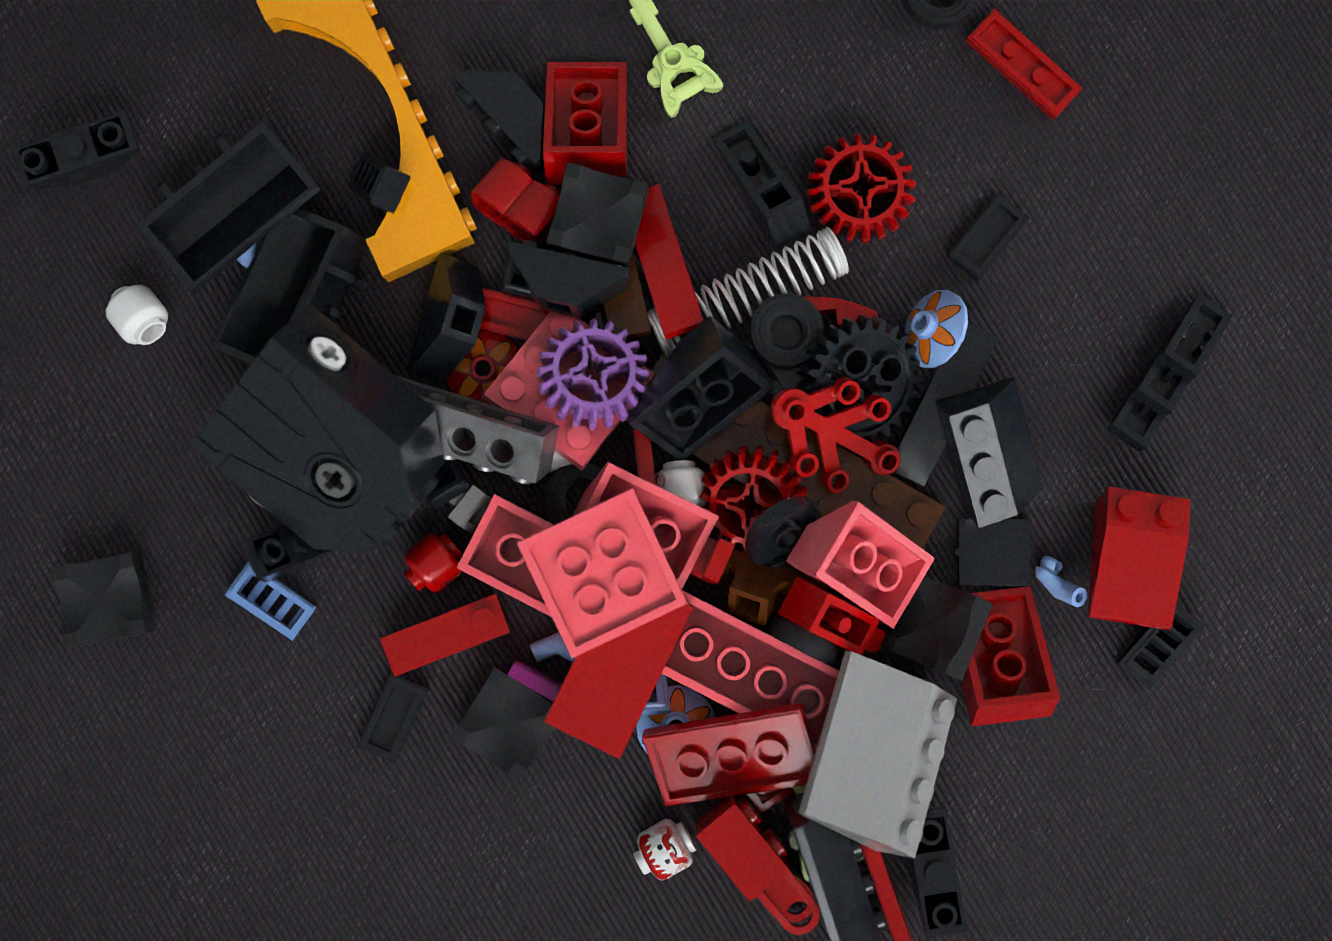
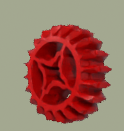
(860, 155)
(737, 498)

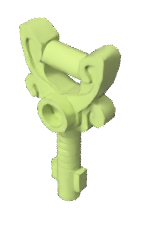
(673, 61)

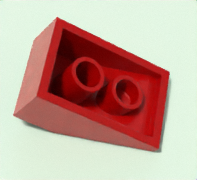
(585, 118)
(1137, 557)
(1011, 664)

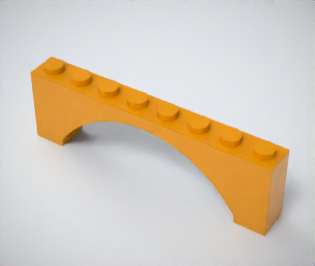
(427, 214)

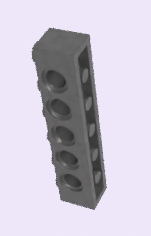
(530, 437)

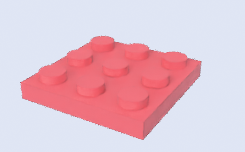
(519, 391)
(601, 572)

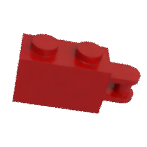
(831, 618)

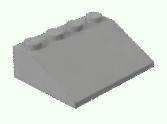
(878, 756)

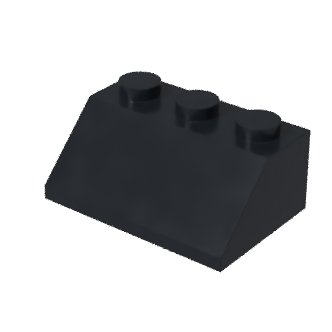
(990, 451)

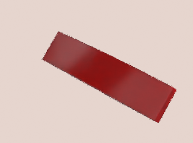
(666, 268)

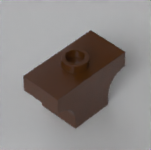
(754, 589)

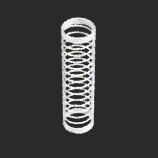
(833, 258)

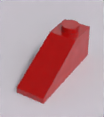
(445, 635)

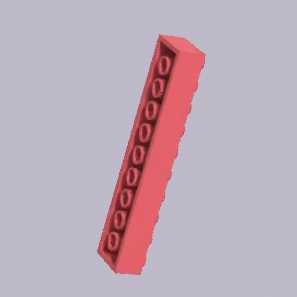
(714, 651)

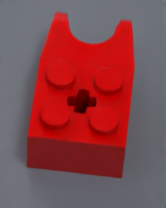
(756, 861)

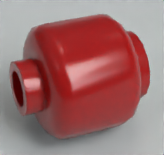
(433, 562)

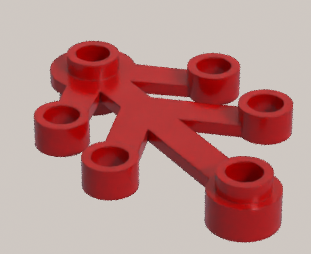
(831, 430)

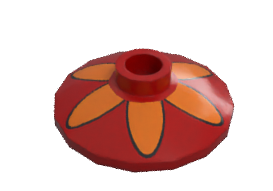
(489, 348)

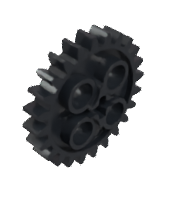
(871, 345)

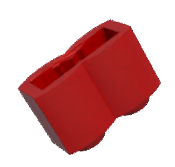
(516, 201)

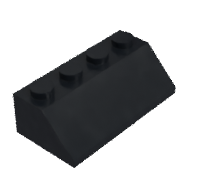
(835, 878)

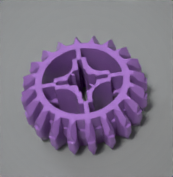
(623, 362)

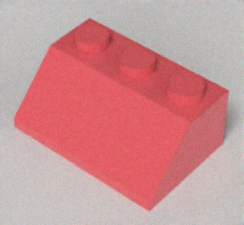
(676, 522)
(862, 561)

